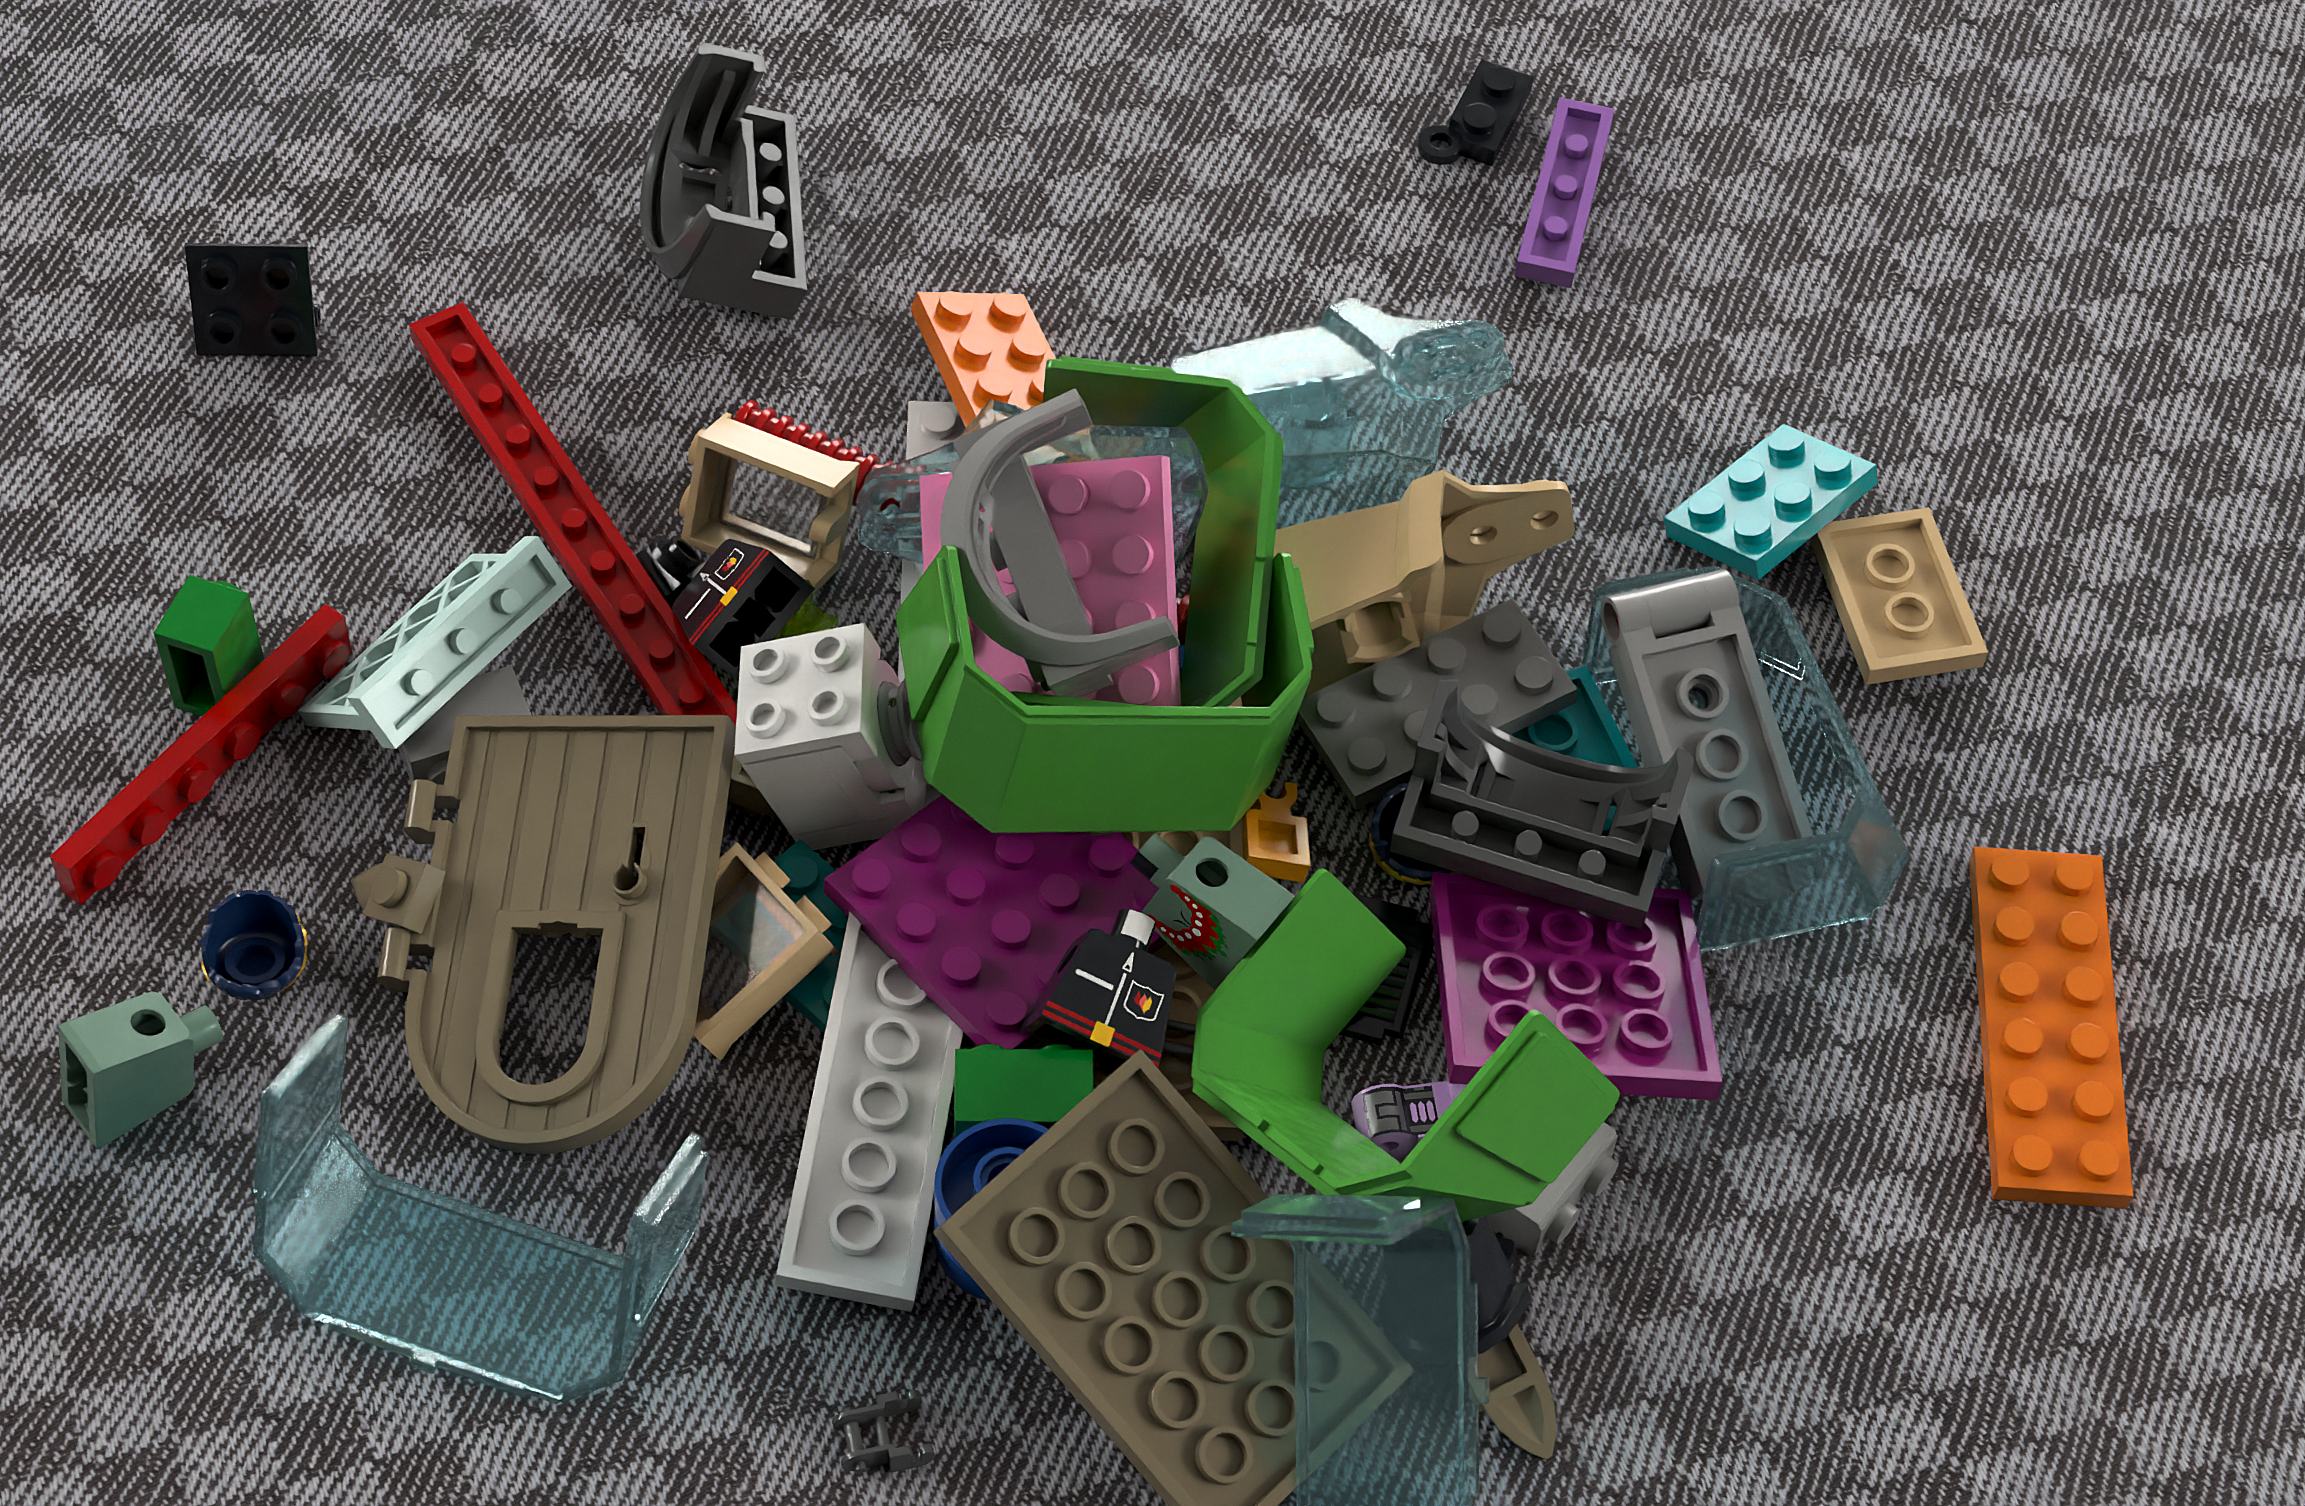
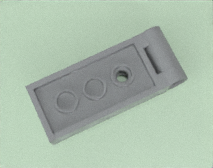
(1695, 642)

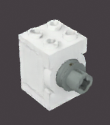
(829, 736)

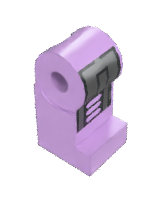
(1401, 1115)

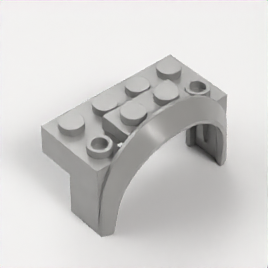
(1045, 614)

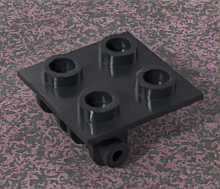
(252, 299)

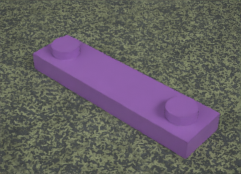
(1564, 193)

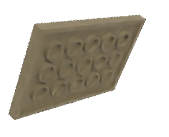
(1134, 1293)

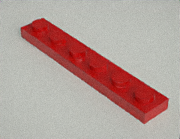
(201, 755)

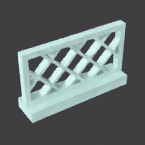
(440, 644)

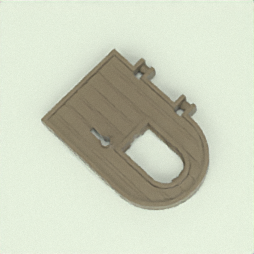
(551, 852)

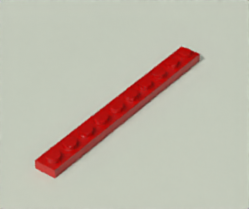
(569, 516)

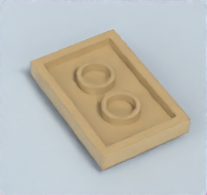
(1898, 596)

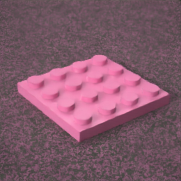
(1120, 552)

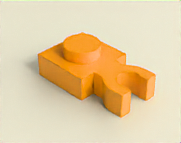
(1276, 839)

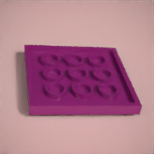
(986, 912)
(1612, 989)

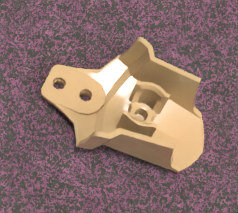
(1414, 565)

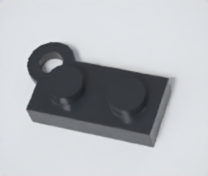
(1480, 118)

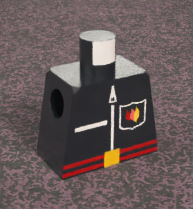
(738, 601)
(1107, 995)

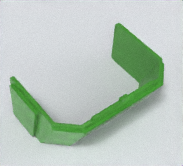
(1237, 523)
(1094, 764)
(1290, 998)

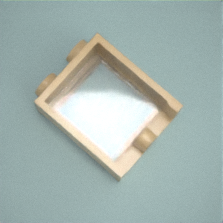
(768, 496)
(755, 947)

